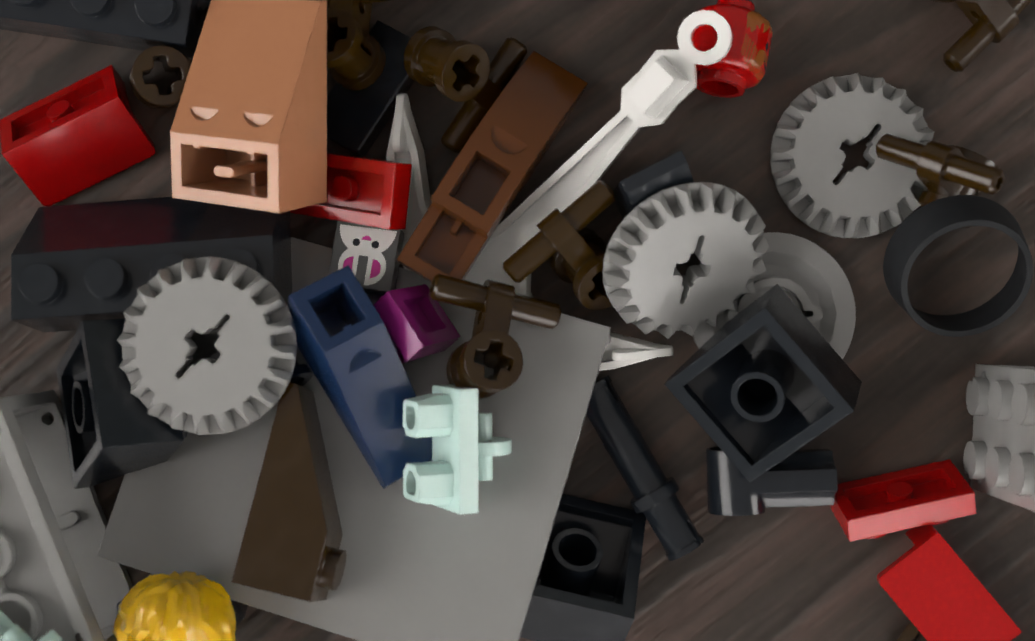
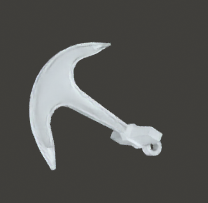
(645, 102)

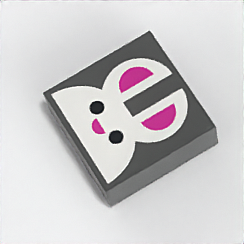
(369, 253)

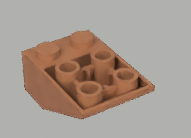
(255, 108)

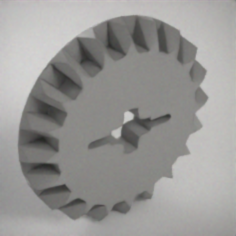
(808, 156)
(665, 232)
(812, 283)
(254, 345)

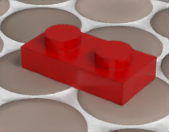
(364, 192)
(902, 500)

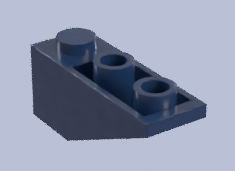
(358, 370)

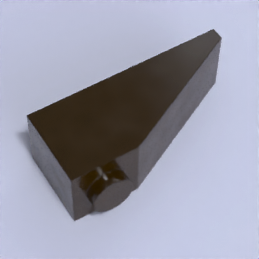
(294, 513)

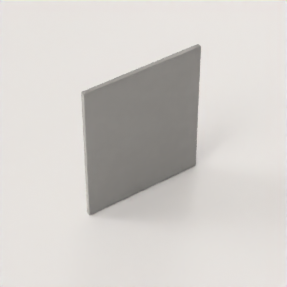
(408, 563)

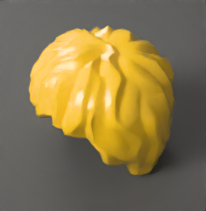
(176, 610)

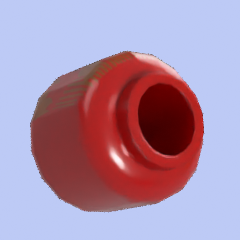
(748, 54)

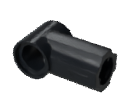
(798, 481)

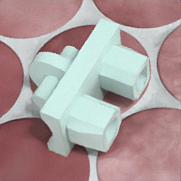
(460, 448)

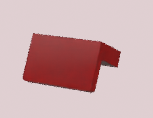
(74, 137)
(943, 593)

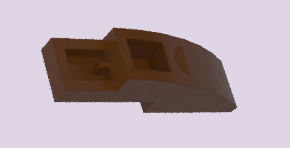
(492, 169)

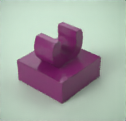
(415, 322)

